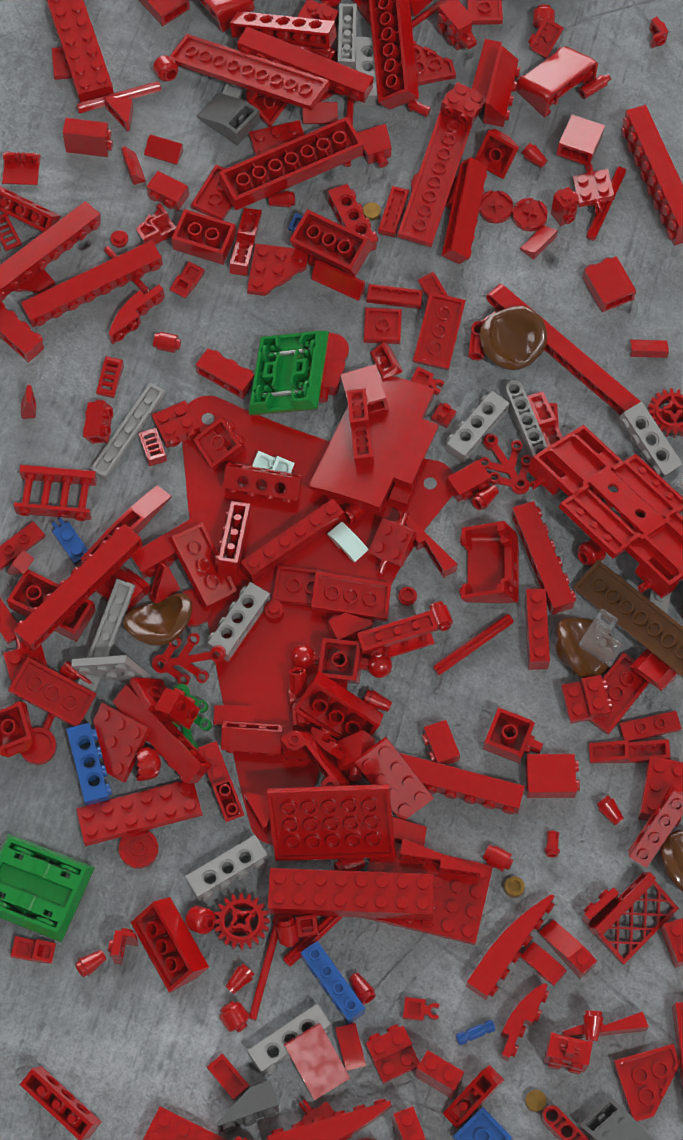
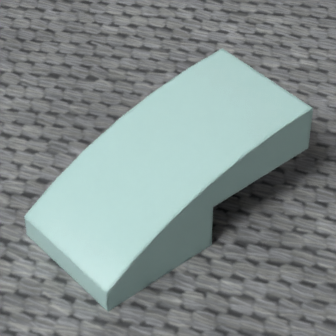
(268, 462)
(347, 541)

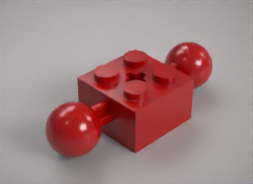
(319, 11)
(332, 651)

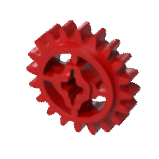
(668, 417)
(231, 907)

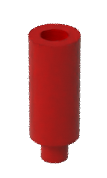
(594, 86)

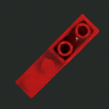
(129, 315)
(221, 782)
(526, 1013)

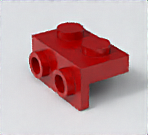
(545, 38)
(593, 911)
(118, 944)

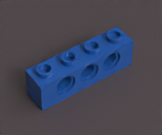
(78, 736)
(332, 982)

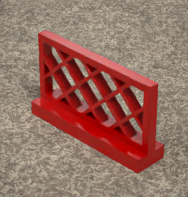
(619, 908)

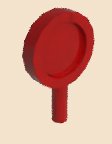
(43, 744)

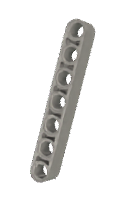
(530, 431)

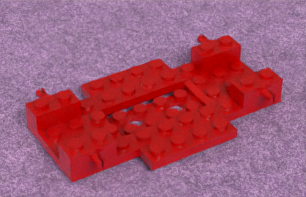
(585, 460)

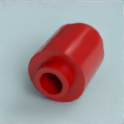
(166, 342)
(441, 615)
(498, 858)
(287, 931)

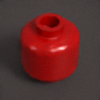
(541, 12)
(165, 68)
(590, 552)
(200, 920)
(234, 1016)

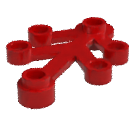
(506, 466)
(186, 660)

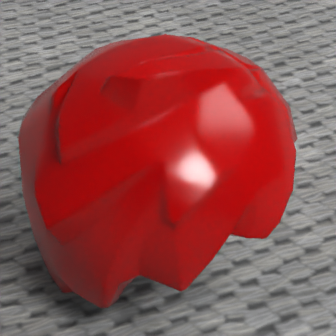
(148, 764)

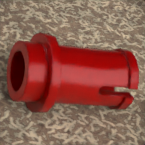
(419, 108)
(552, 844)

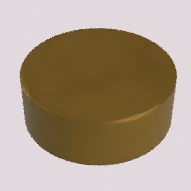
(372, 211)
(514, 887)
(535, 1101)

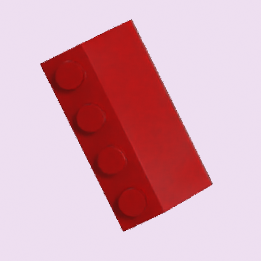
(501, 88)
(336, 708)
(169, 944)

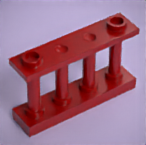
(48, 476)
(399, 636)

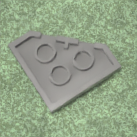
(111, 668)

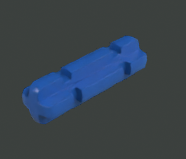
(475, 1032)

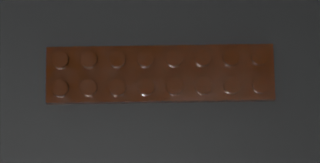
(635, 614)

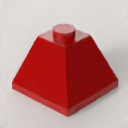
(268, 107)
(497, 152)

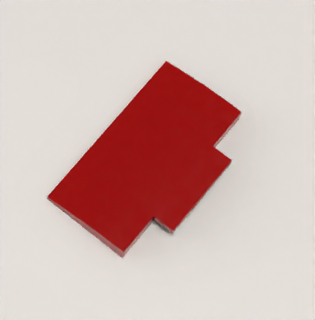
(399, 448)

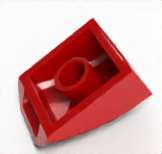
(125, 574)
(653, 670)
(15, 729)

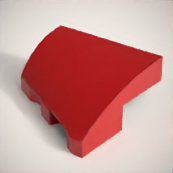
(156, 227)

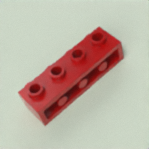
(233, 539)

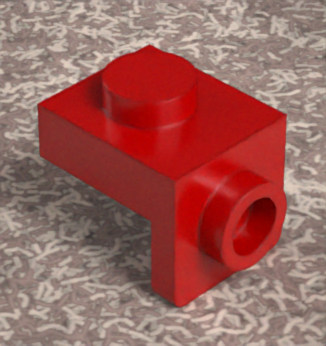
(659, 32)

